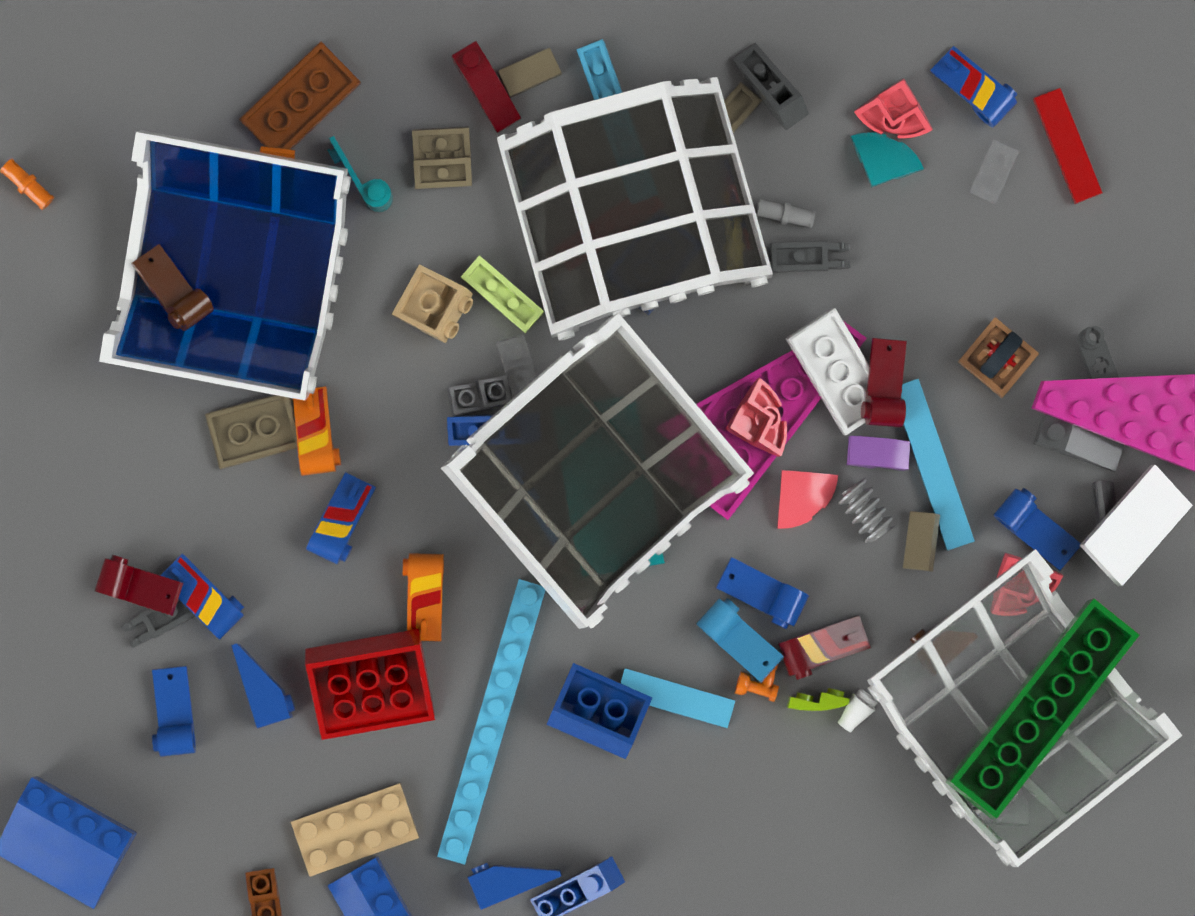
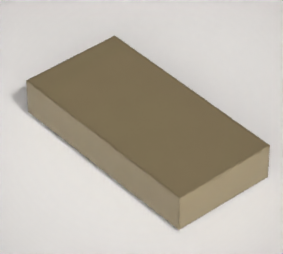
(530, 72)
(740, 105)
(921, 541)

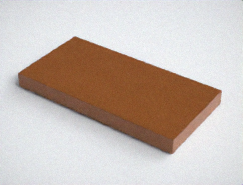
(300, 99)

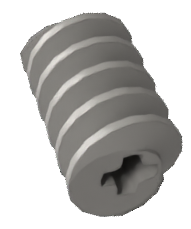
(866, 511)

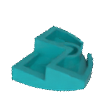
(885, 157)

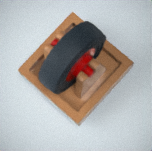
(998, 357)

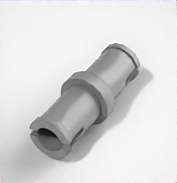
(785, 213)

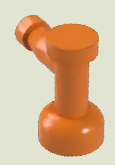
(765, 688)

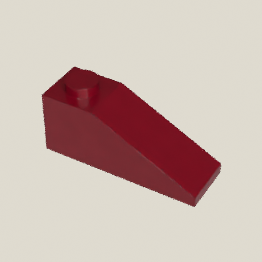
(486, 86)

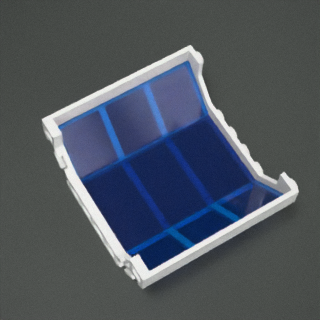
(256, 240)

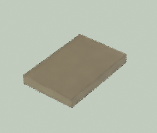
(252, 430)

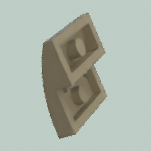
(442, 157)

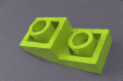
(826, 701)

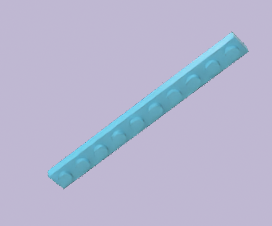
(491, 722)

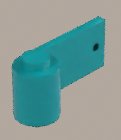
(375, 192)

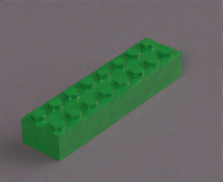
(1042, 708)

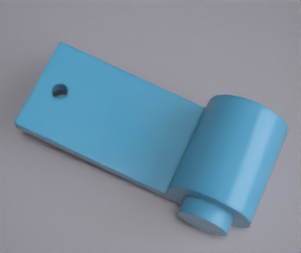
(739, 639)

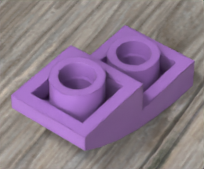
(878, 452)

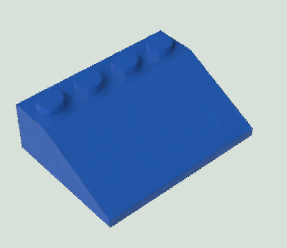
(64, 841)

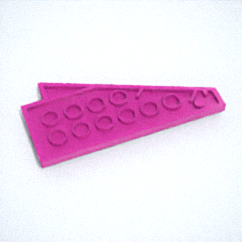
(797, 398)
(1139, 412)

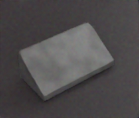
(1103, 498)

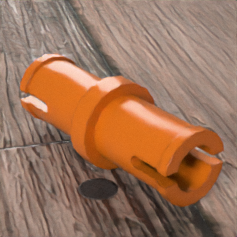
(26, 184)

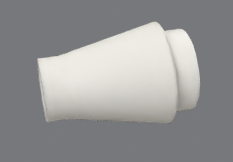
(859, 708)

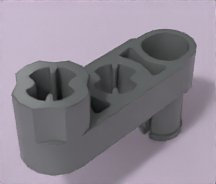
(1092, 350)

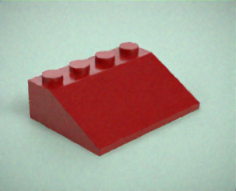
(369, 684)

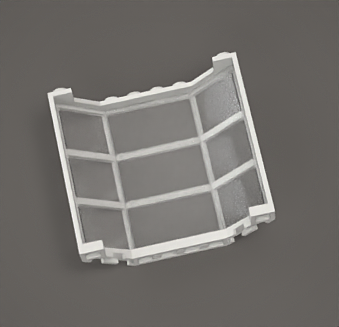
(964, 674)

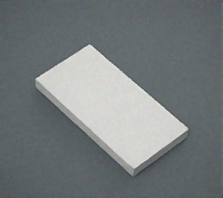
(833, 367)
(1136, 525)

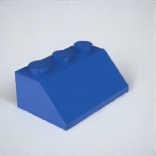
(599, 711)
(368, 892)

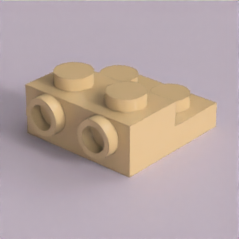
(433, 304)

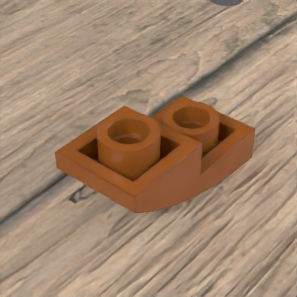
(263, 893)

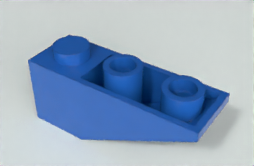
(579, 889)

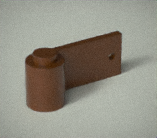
(173, 292)

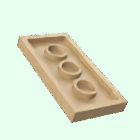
(355, 829)

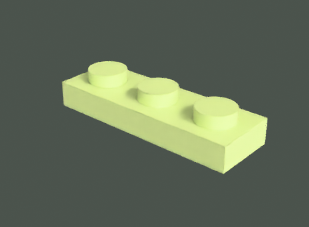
(502, 294)

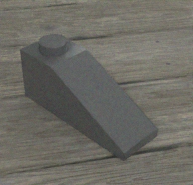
(771, 86)
(1078, 443)

